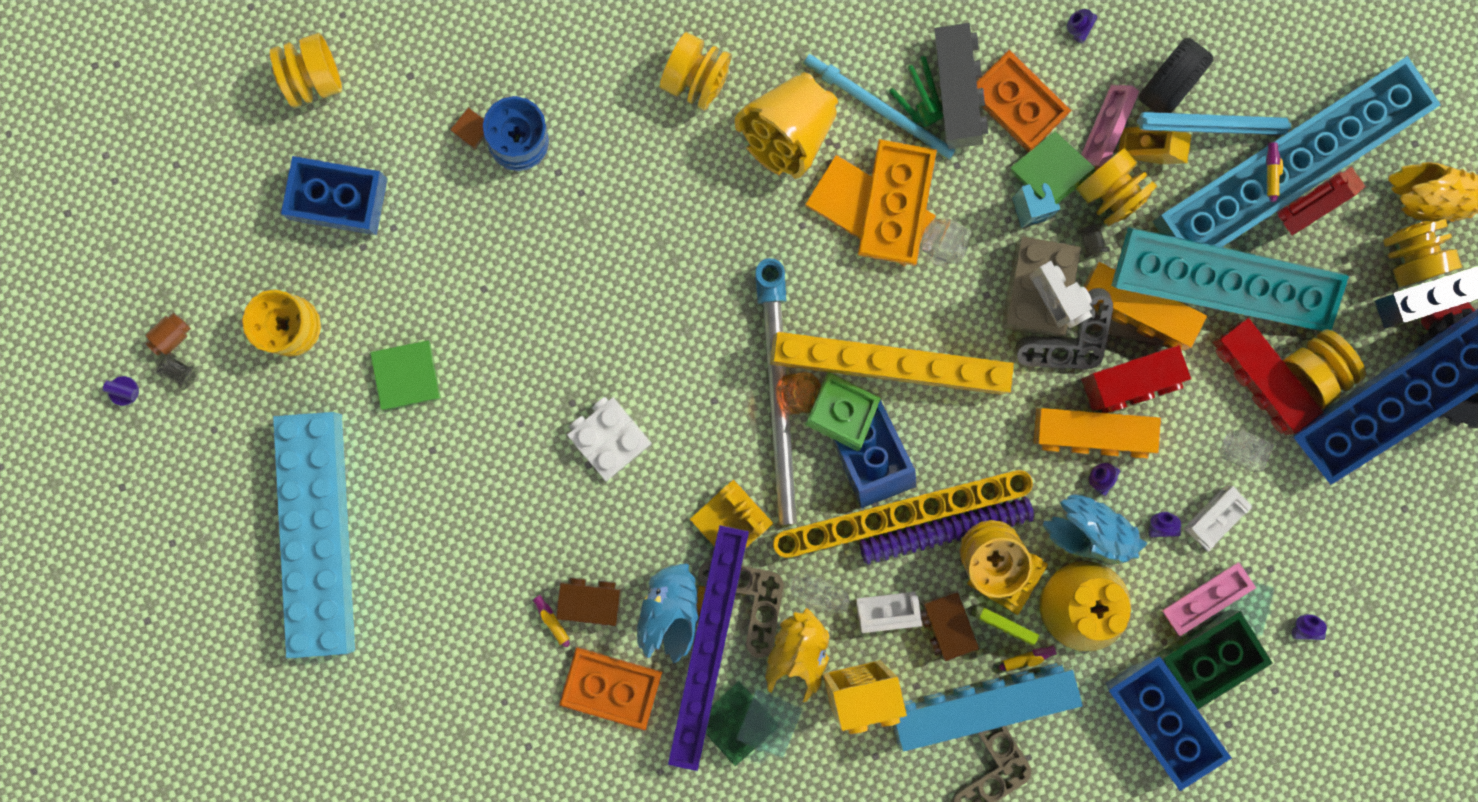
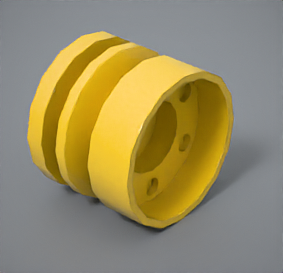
(693, 70)
(302, 71)
(1116, 187)
(1422, 252)
(266, 325)
(1326, 367)
(1006, 569)

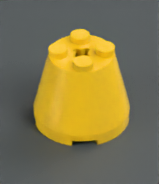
(788, 124)
(1068, 601)

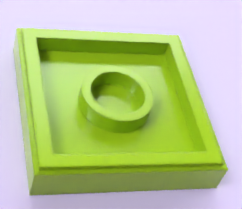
(1004, 625)

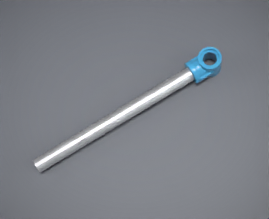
(771, 296)

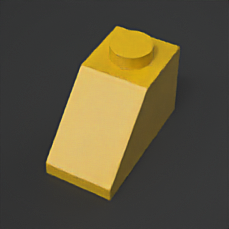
(1156, 146)

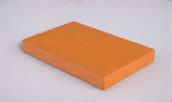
(1021, 101)
(610, 688)

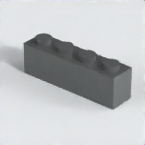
(959, 85)

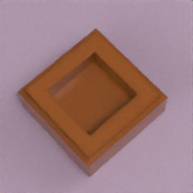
(469, 128)

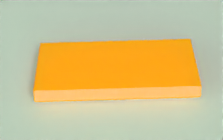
(844, 195)
(897, 202)

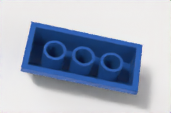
(1168, 721)

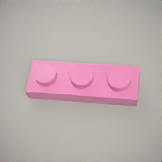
(1109, 124)
(1208, 599)

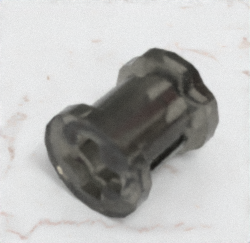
(1093, 240)
(177, 371)

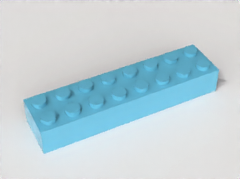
(314, 535)

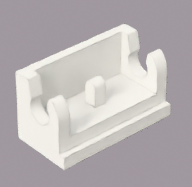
(1218, 517)
(888, 612)

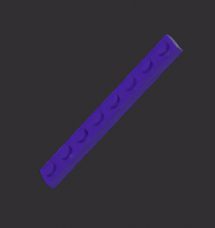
(708, 648)

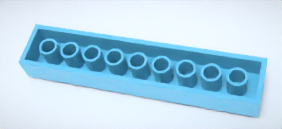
(1308, 155)

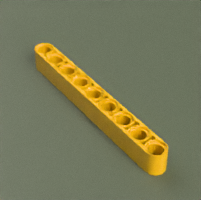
(917, 515)

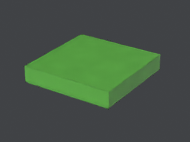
(1056, 165)
(405, 375)
(843, 411)

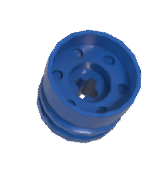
(506, 120)

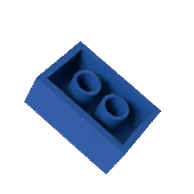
(334, 195)

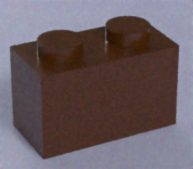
(589, 602)
(948, 625)

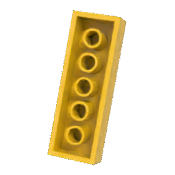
(864, 696)

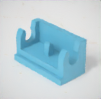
(1032, 209)

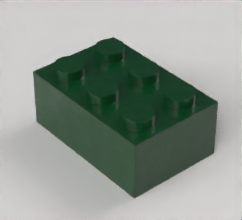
(1215, 657)

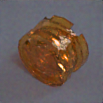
(796, 393)

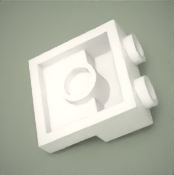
(1065, 304)
(608, 437)

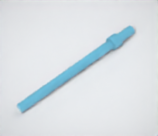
(832, 75)

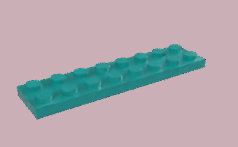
(1229, 280)

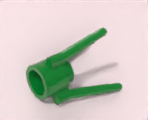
(930, 108)

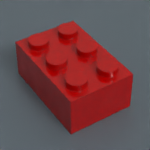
(1136, 380)

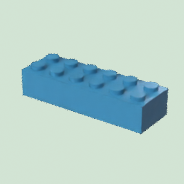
(987, 707)

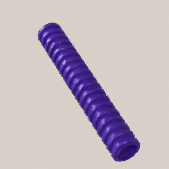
(943, 531)

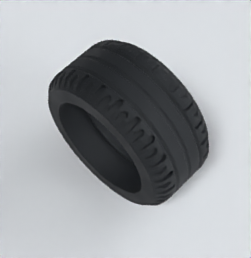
(1176, 77)

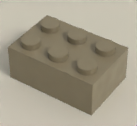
(1024, 306)

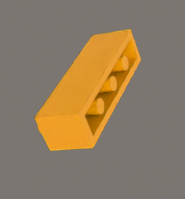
(1150, 314)
(1097, 431)

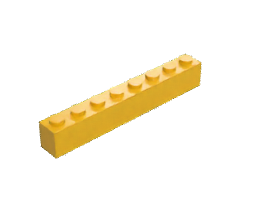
(891, 363)

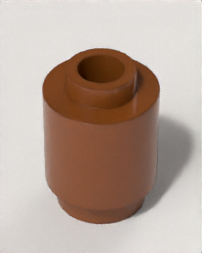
(167, 334)

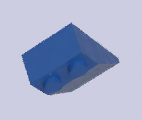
(881, 465)

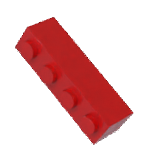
(1266, 377)

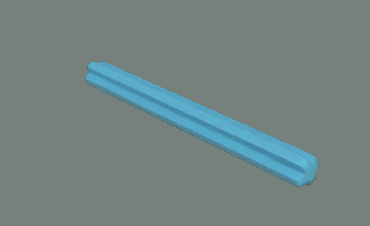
(1213, 123)

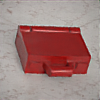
(1321, 200)

